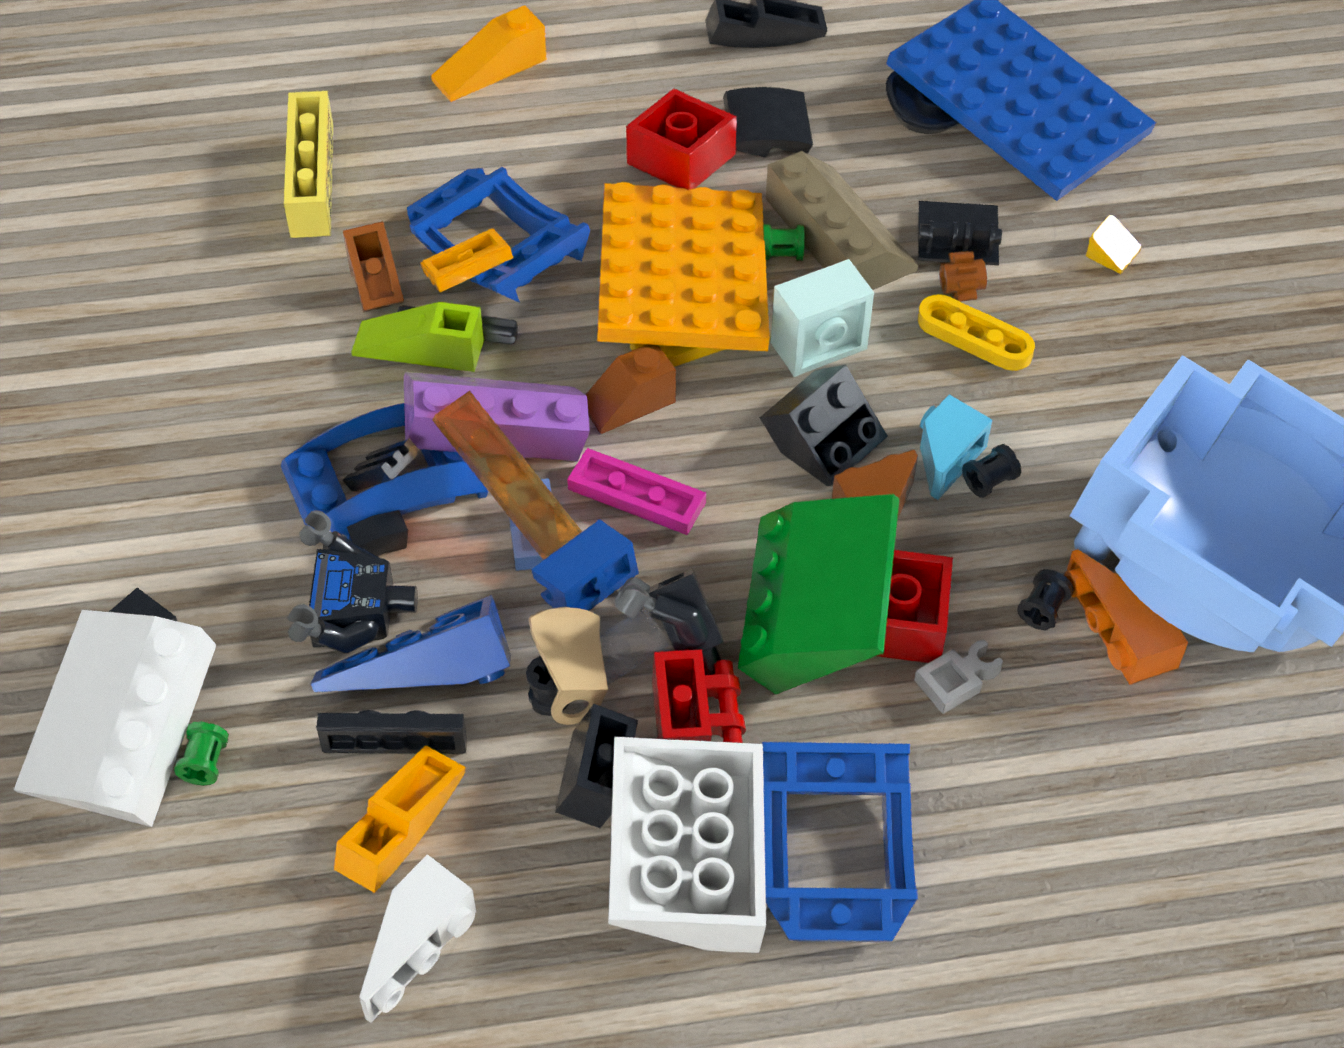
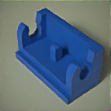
(587, 568)

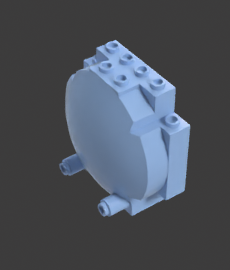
(1226, 509)

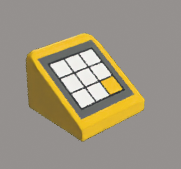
(1112, 245)

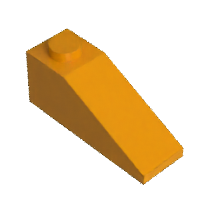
(496, 52)

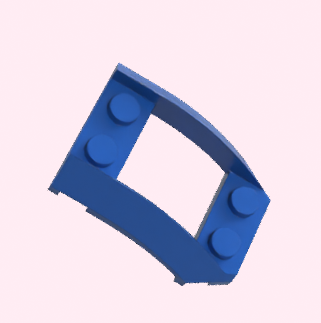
(550, 231)
(318, 488)
(839, 770)

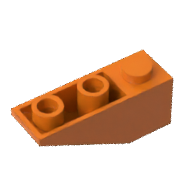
(1134, 635)

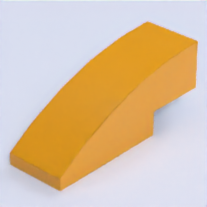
(397, 818)

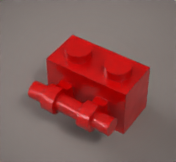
(683, 694)

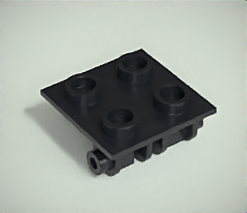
(958, 228)

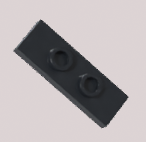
(391, 732)

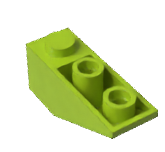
(425, 335)

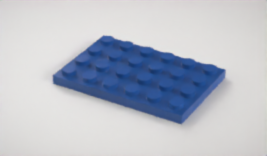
(1021, 95)

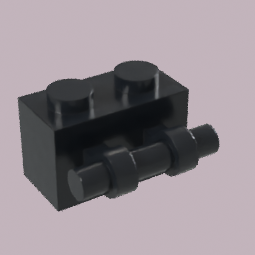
(589, 766)

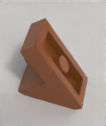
(372, 266)

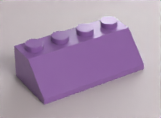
(535, 417)

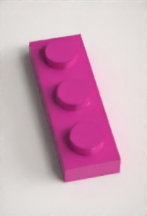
(637, 491)

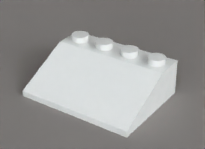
(117, 714)
(689, 842)

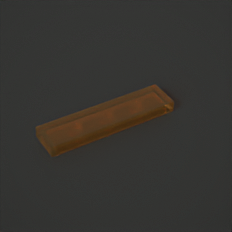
(506, 475)

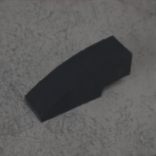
(764, 23)

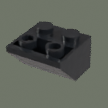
(824, 424)

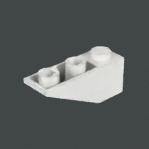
(417, 923)

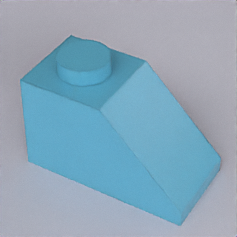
(949, 439)

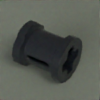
(991, 470)
(1045, 599)
(542, 687)

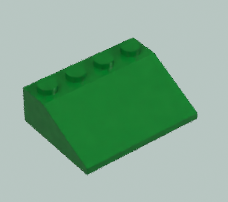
(818, 589)

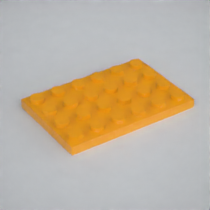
(683, 268)

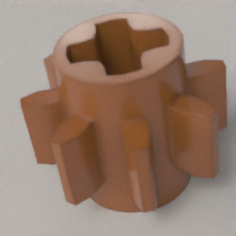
(963, 276)

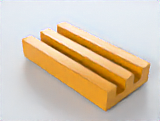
(466, 260)

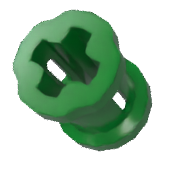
(784, 242)
(201, 753)

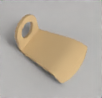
(573, 655)

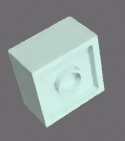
(821, 317)

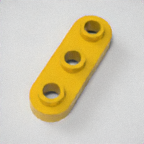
(976, 332)

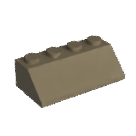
(835, 219)

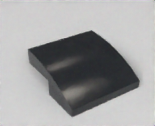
(769, 119)

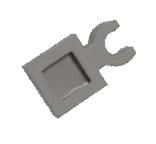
(956, 679)

